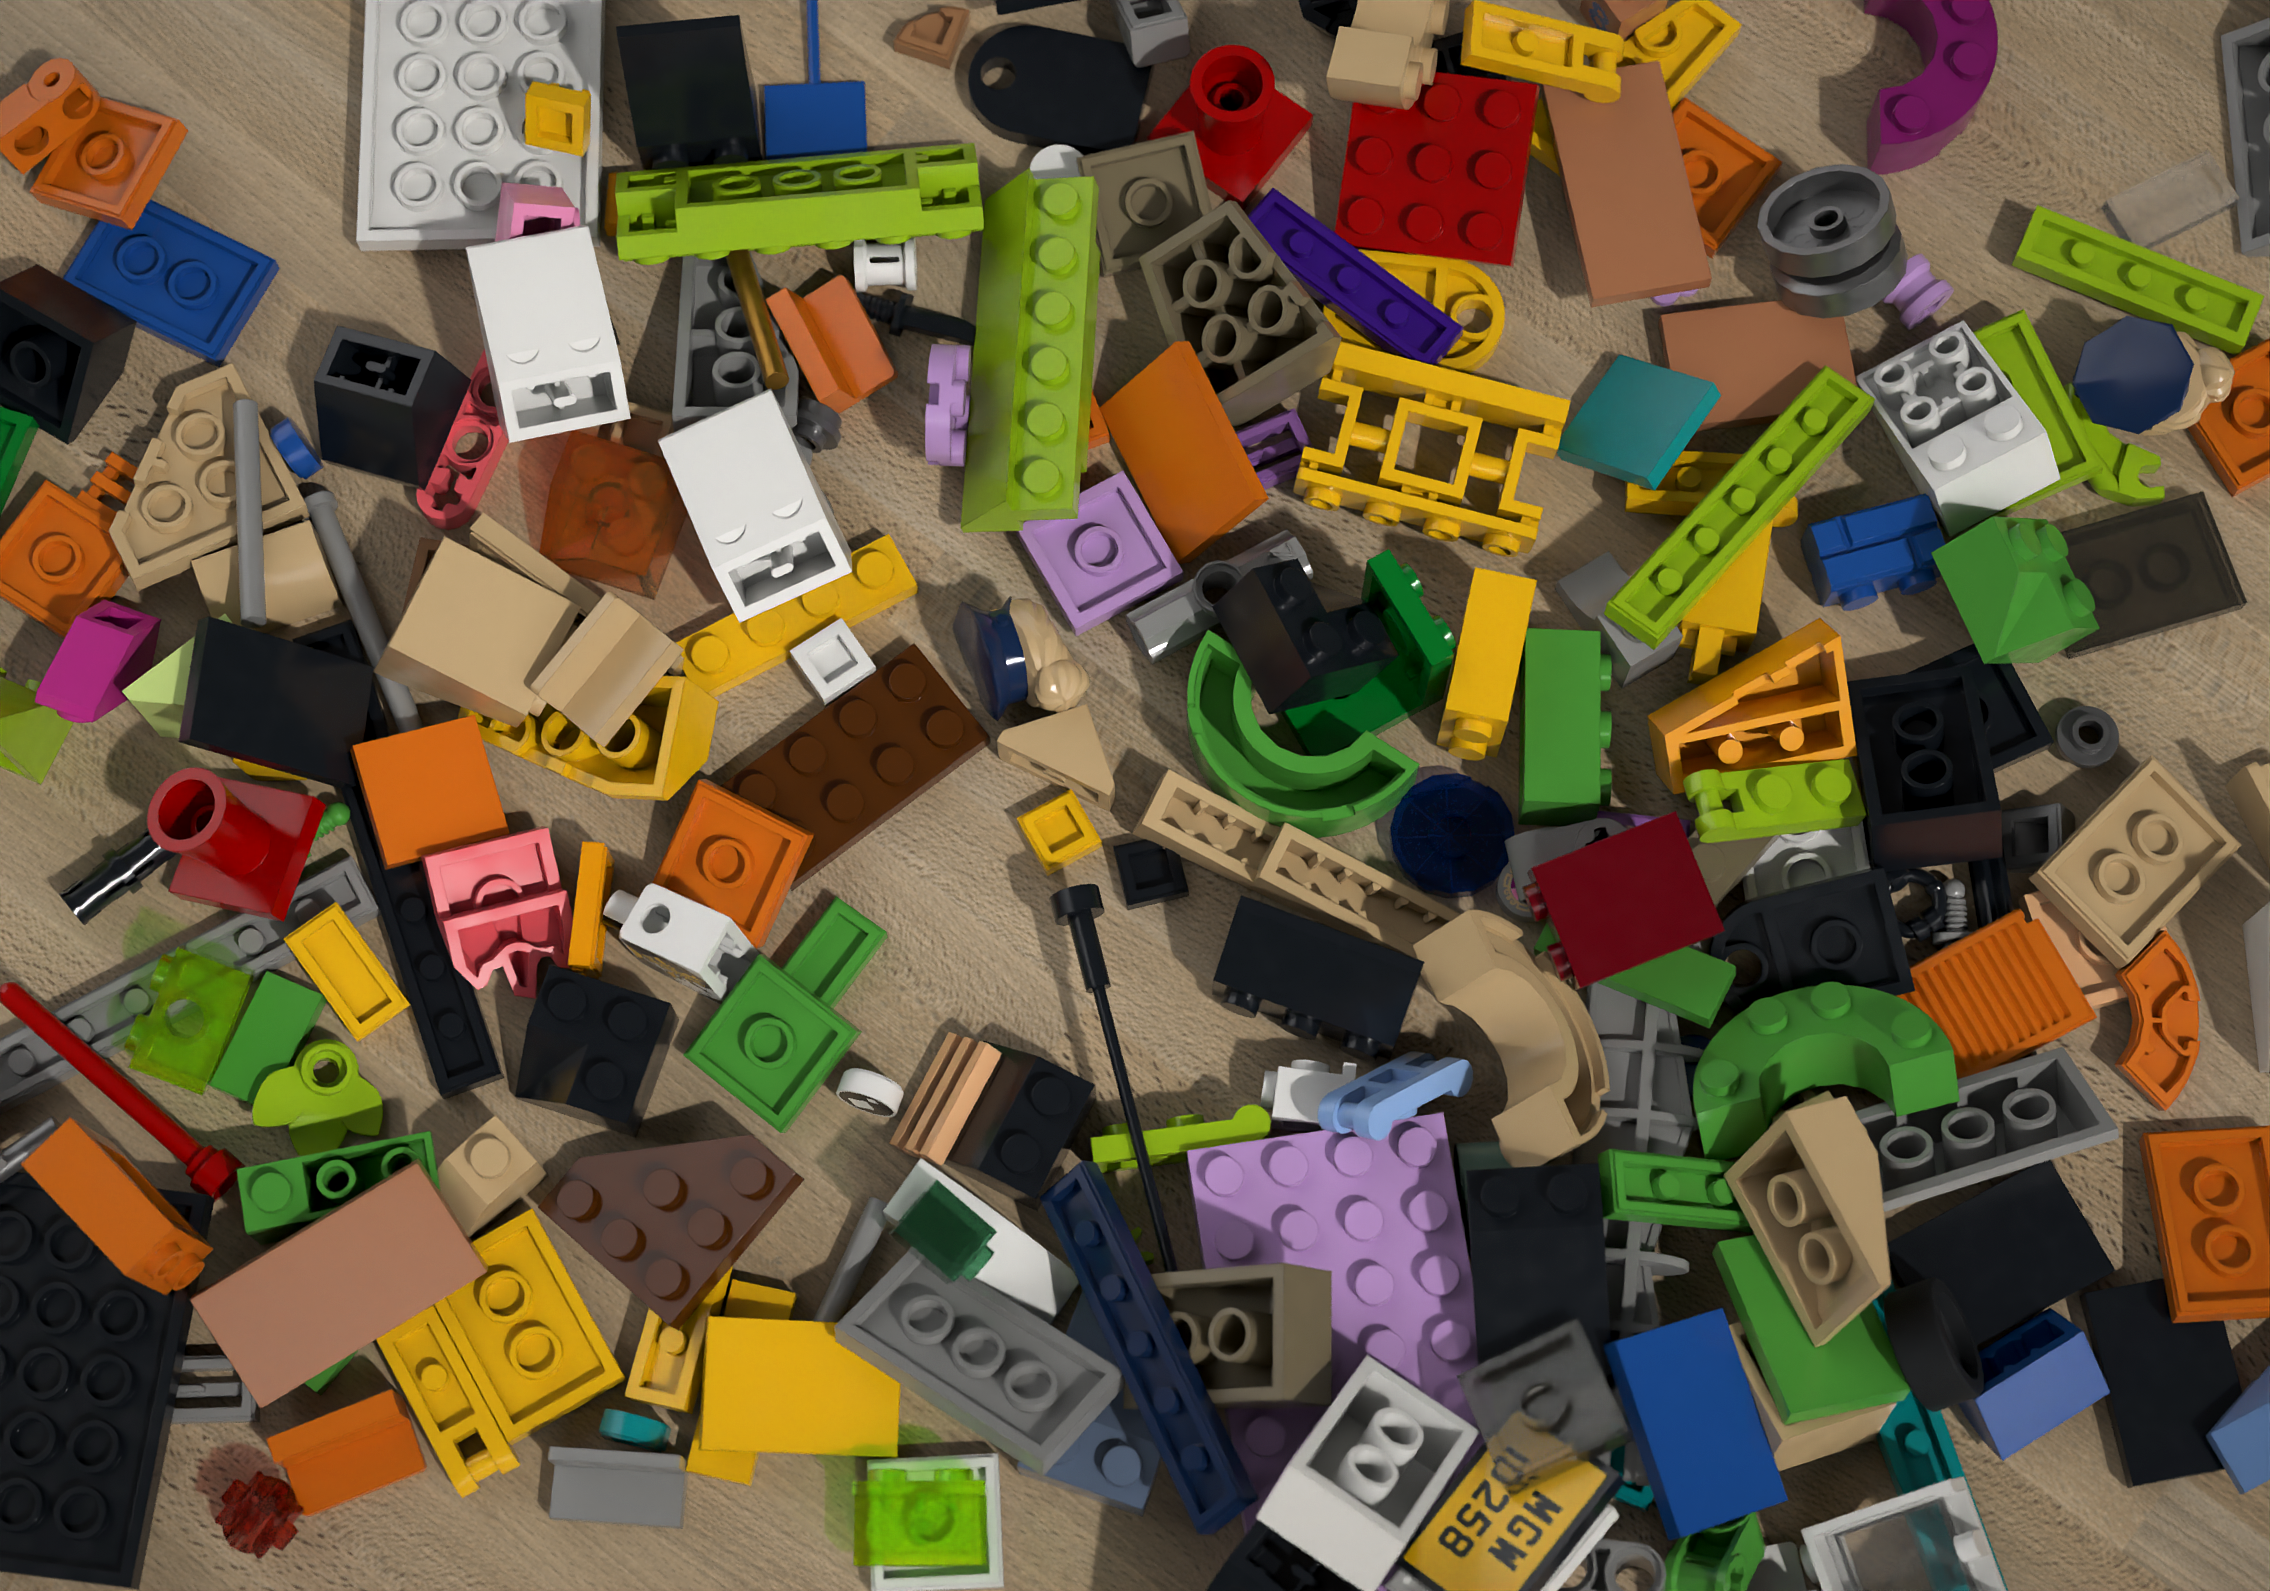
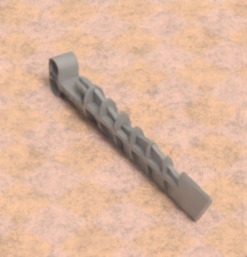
(1647, 1114)

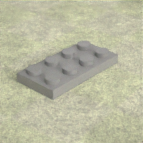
(981, 1361)

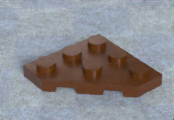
(672, 1214)

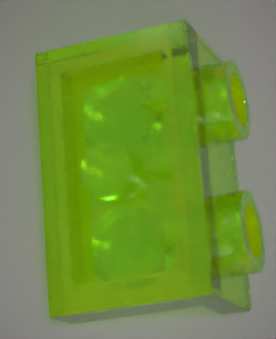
(920, 1521)

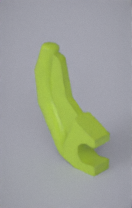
(2120, 463)

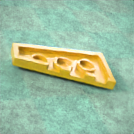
(1683, 40)

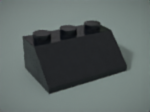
(1315, 980)

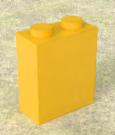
(1486, 664)

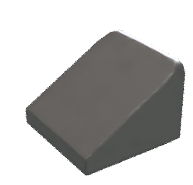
(2034, 834)

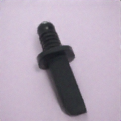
(907, 317)

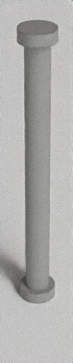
(322, 514)

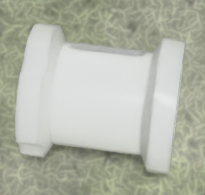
(885, 264)

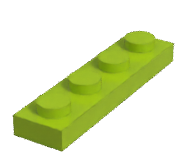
(2137, 280)

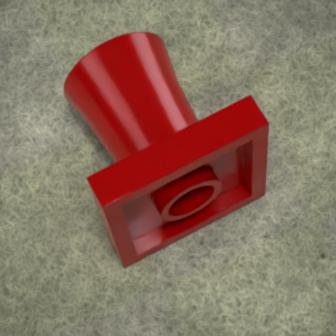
(1237, 121)
(236, 840)

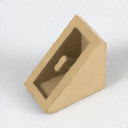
(1063, 753)

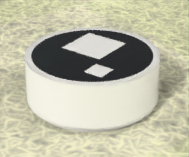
(870, 1092)

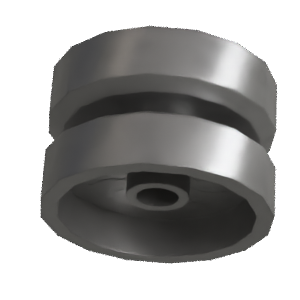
(1833, 241)

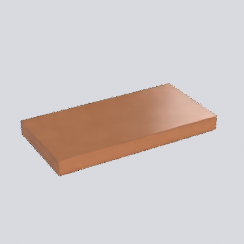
(1627, 190)
(339, 1283)

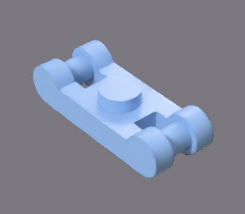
(1393, 1093)

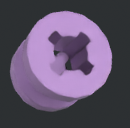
(1918, 293)

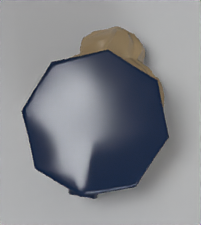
(2149, 377)
(1018, 657)

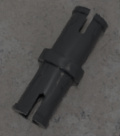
(115, 876)

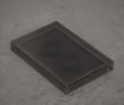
(2152, 572)

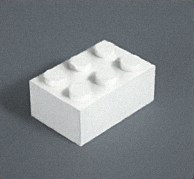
(1367, 1475)

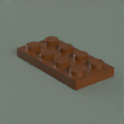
(864, 757)

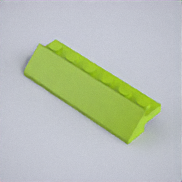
(798, 203)
(1032, 354)

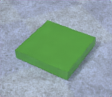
(772, 1043)

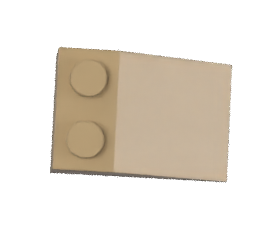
(1818, 1212)

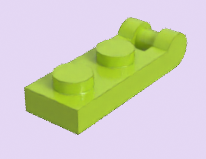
(1775, 800)
(1182, 1133)

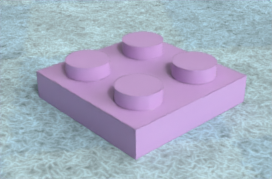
(1103, 557)

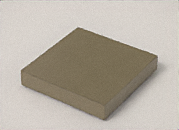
(1145, 197)

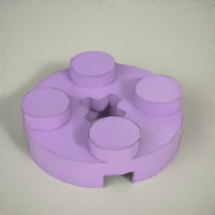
(948, 405)

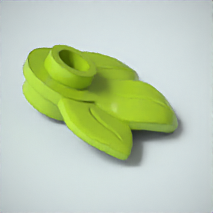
(319, 1111)

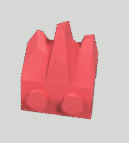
(501, 907)

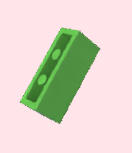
(1563, 727)

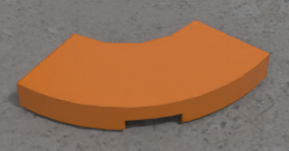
(2164, 1021)

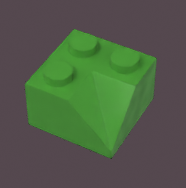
(2016, 589)

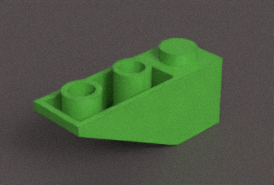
(296, 1191)

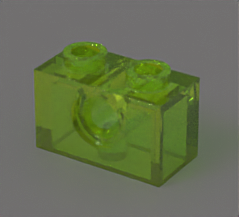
(194, 1058)

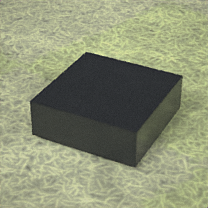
(1149, 873)

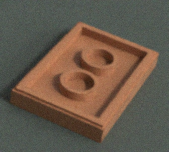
(1754, 356)

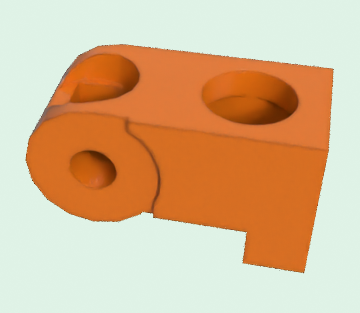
(45, 112)

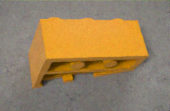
(1761, 713)

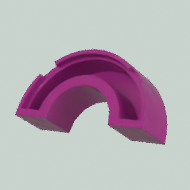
(1927, 113)

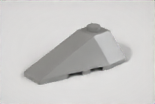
(715, 350)

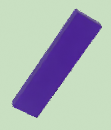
(1354, 283)

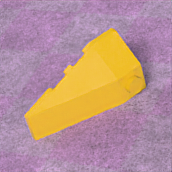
(644, 760)

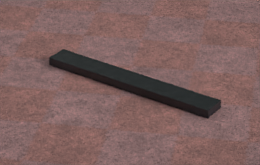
(439, 995)

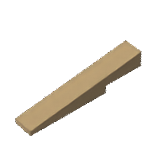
(1288, 866)

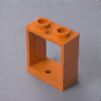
(118, 1208)

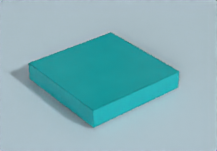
(1637, 421)

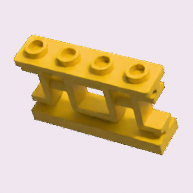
(1443, 402)

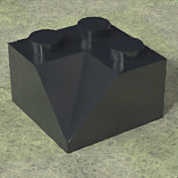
(1301, 637)
(594, 1050)

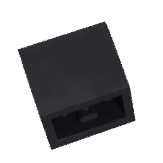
(385, 406)

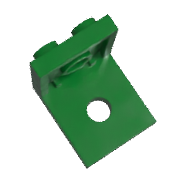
(1401, 688)

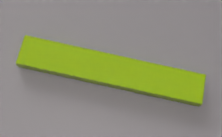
(1738, 507)

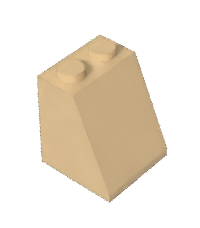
(477, 635)

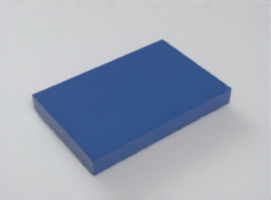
(175, 279)
(1695, 1423)

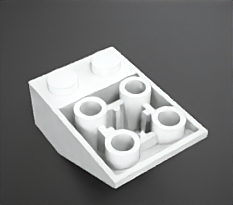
(547, 334)
(1960, 428)
(756, 505)

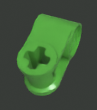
(1716, 1557)

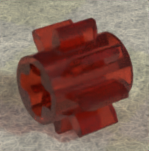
(259, 1514)

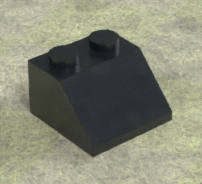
(58, 350)
(1022, 1126)

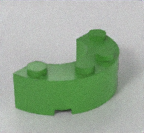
(1247, 768)
(1813, 1041)

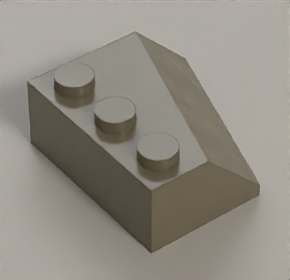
(1240, 312)

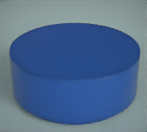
(295, 448)

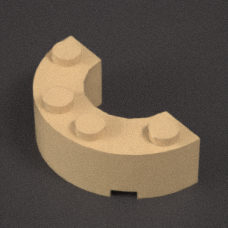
(1387, 52)
(1534, 1024)

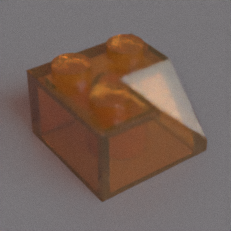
(612, 515)

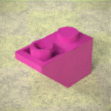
(97, 660)

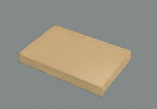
(2134, 862)

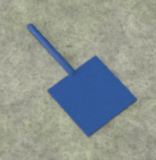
(815, 115)

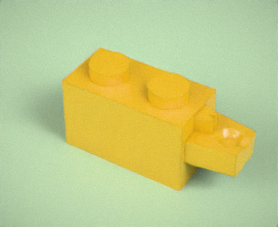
(1728, 613)

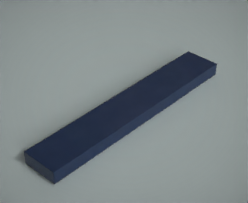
(1148, 1349)

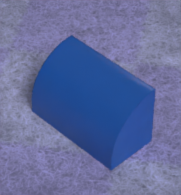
(2033, 1383)

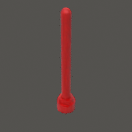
(210, 1170)

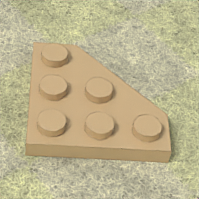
(188, 484)

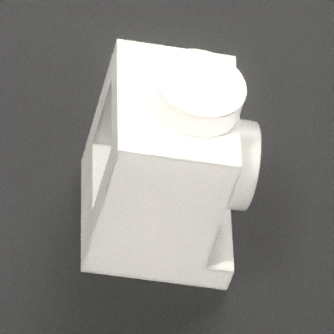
(1297, 1093)

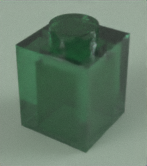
(945, 1234)

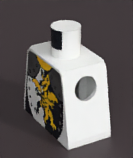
(681, 939)

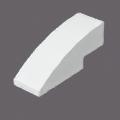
(1018, 1267)

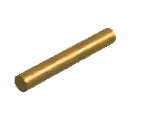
(757, 319)

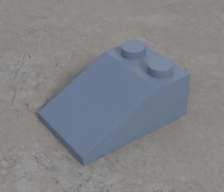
(1116, 1454)

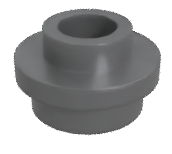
(817, 426)
(2075, 749)

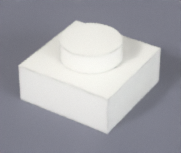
(833, 662)

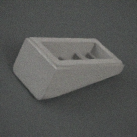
(1152, 30)

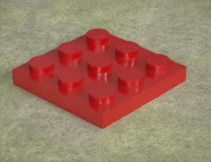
(1441, 173)

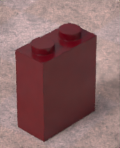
(1622, 902)

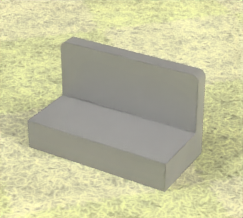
(618, 1487)

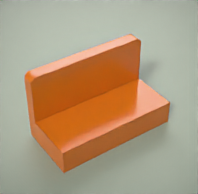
(834, 343)
(349, 1452)

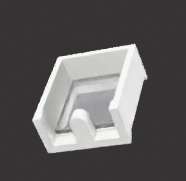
(1905, 1544)

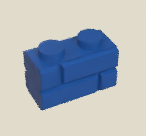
(1873, 552)

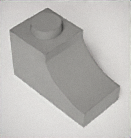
(1586, 597)

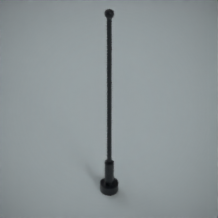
(1078, 908)

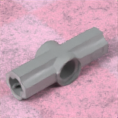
(1184, 612)

